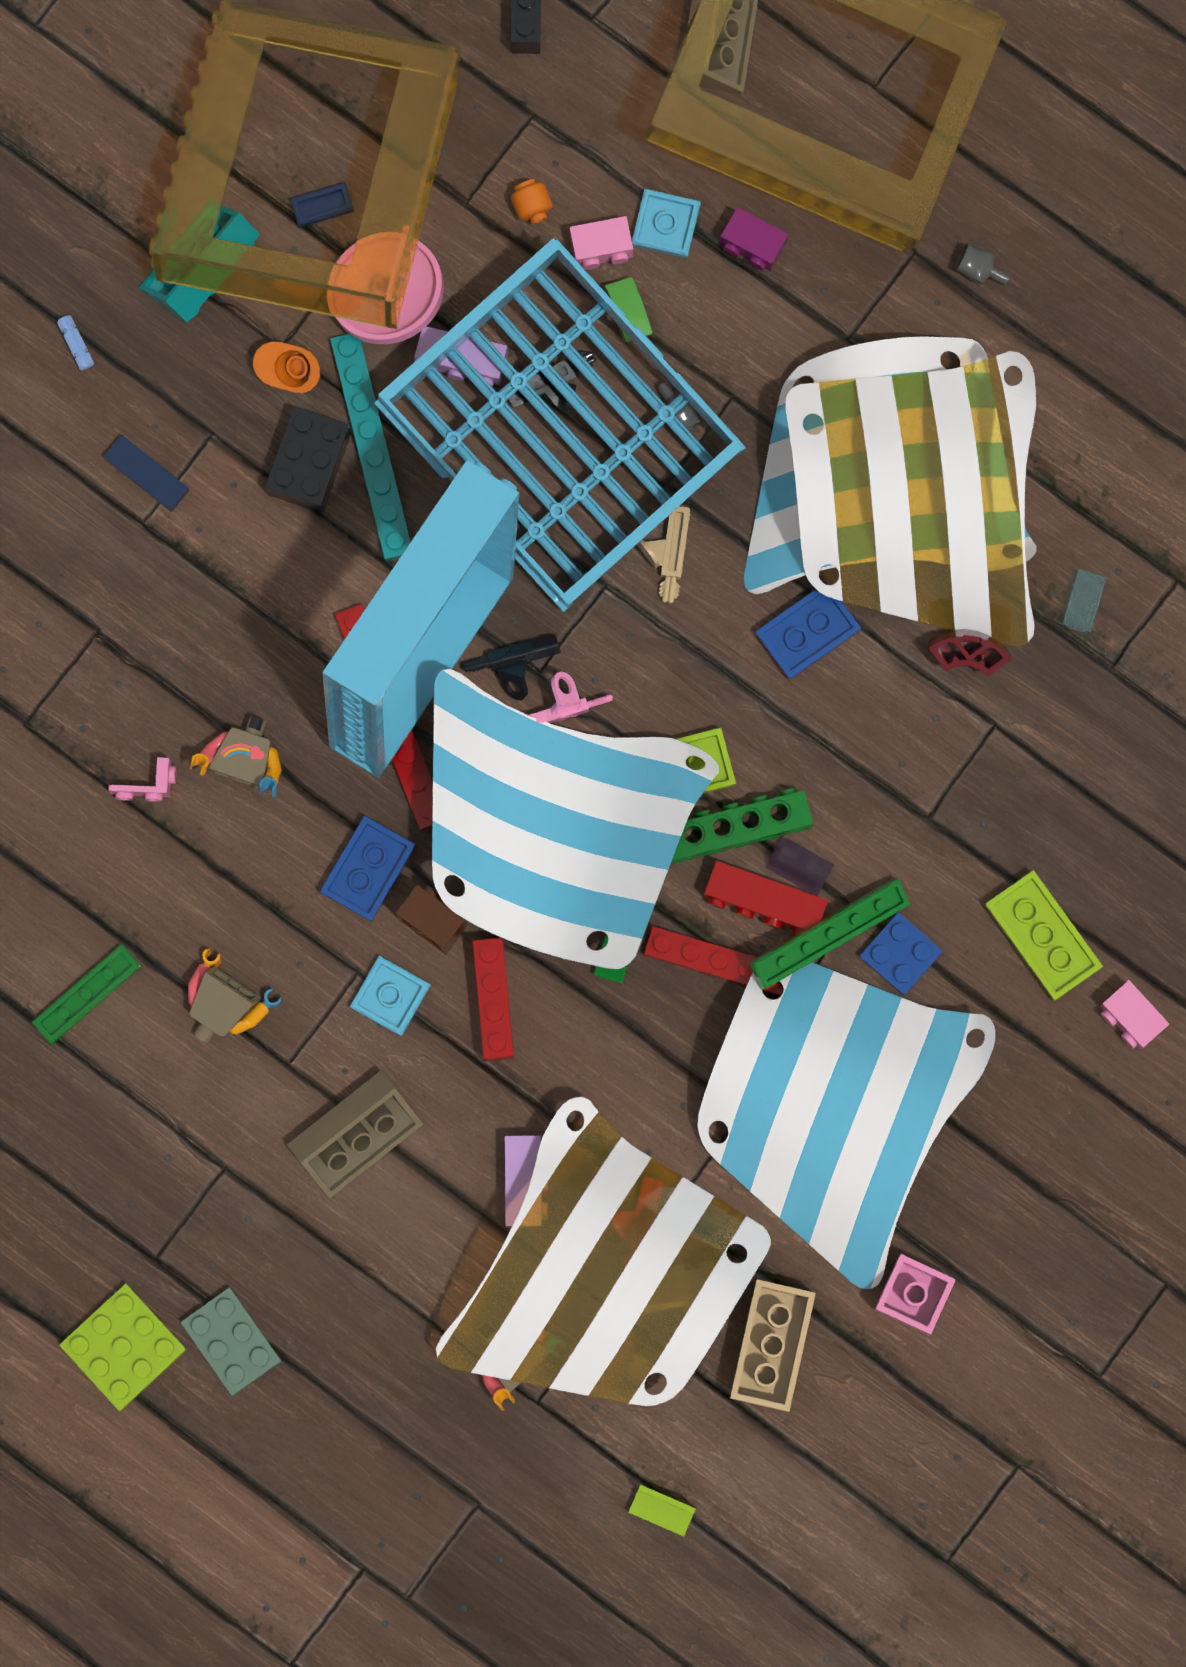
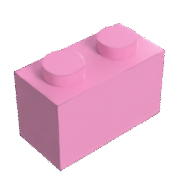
(602, 242)
(1133, 1016)

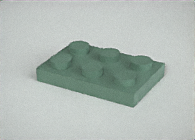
(231, 1341)

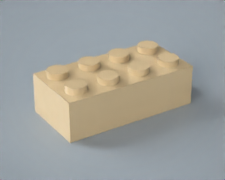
(772, 1345)

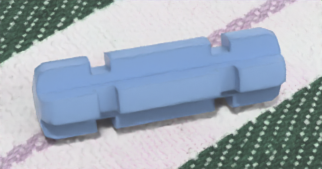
(75, 342)

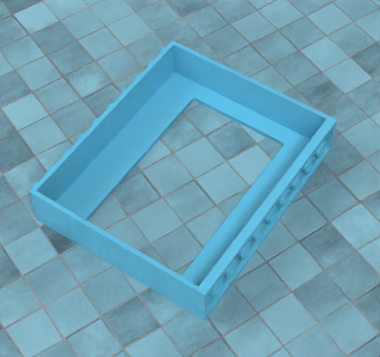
(421, 618)

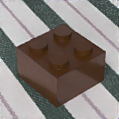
(431, 918)

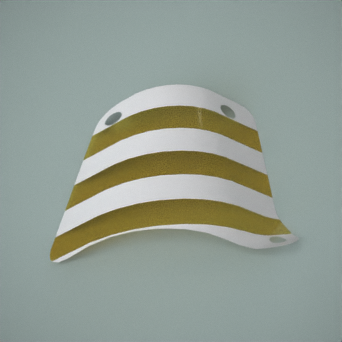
(920, 493)

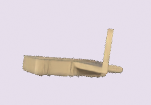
(669, 553)

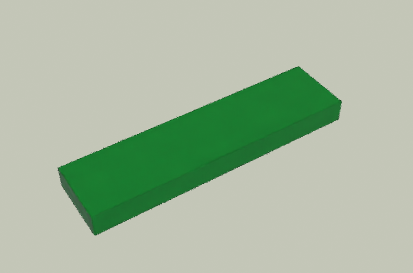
(86, 994)

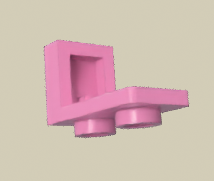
(165, 776)

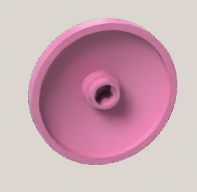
(419, 306)

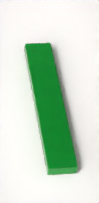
(829, 933)

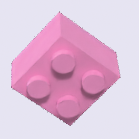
(914, 1294)

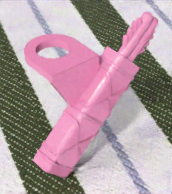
(567, 704)

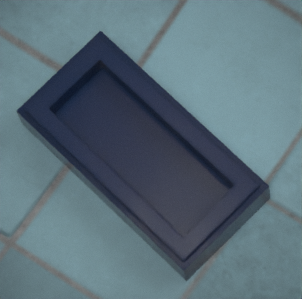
(322, 205)

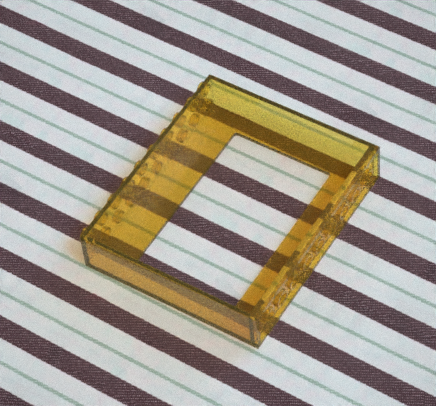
(807, 169)
(392, 221)

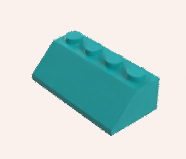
(186, 301)

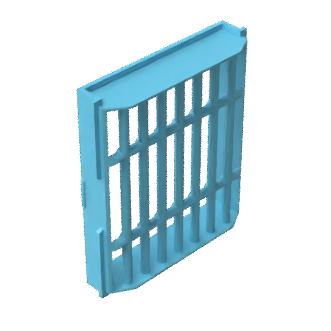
(469, 327)

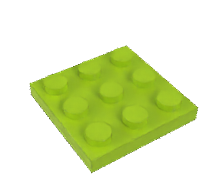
(123, 1347)

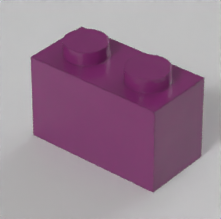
(753, 240)

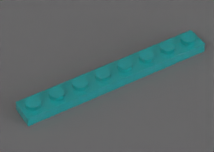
(371, 446)

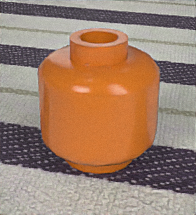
(531, 201)

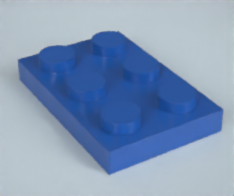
(807, 632)
(368, 868)

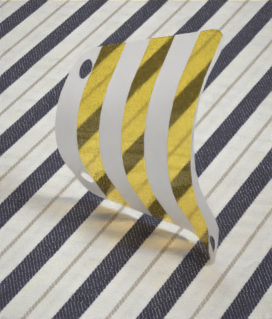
(605, 1273)

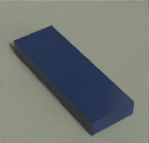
(146, 473)

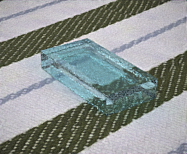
(1084, 601)

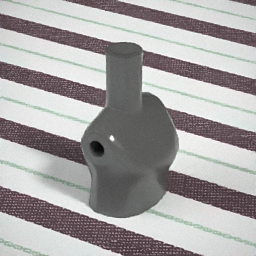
(979, 265)
(685, 415)

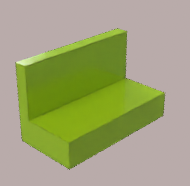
(662, 1510)

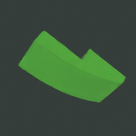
(628, 299)

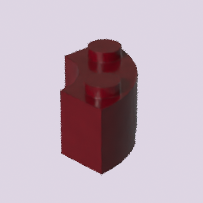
(969, 649)

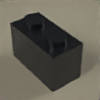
(525, 26)

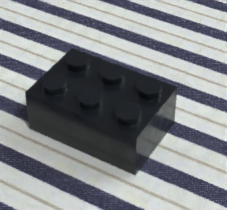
(308, 459)

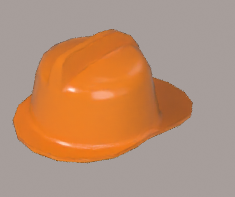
(286, 367)

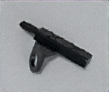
(543, 385)
(513, 660)

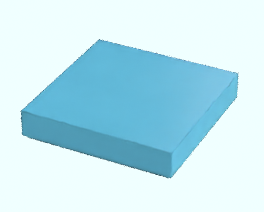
(666, 223)
(390, 996)

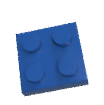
(901, 954)

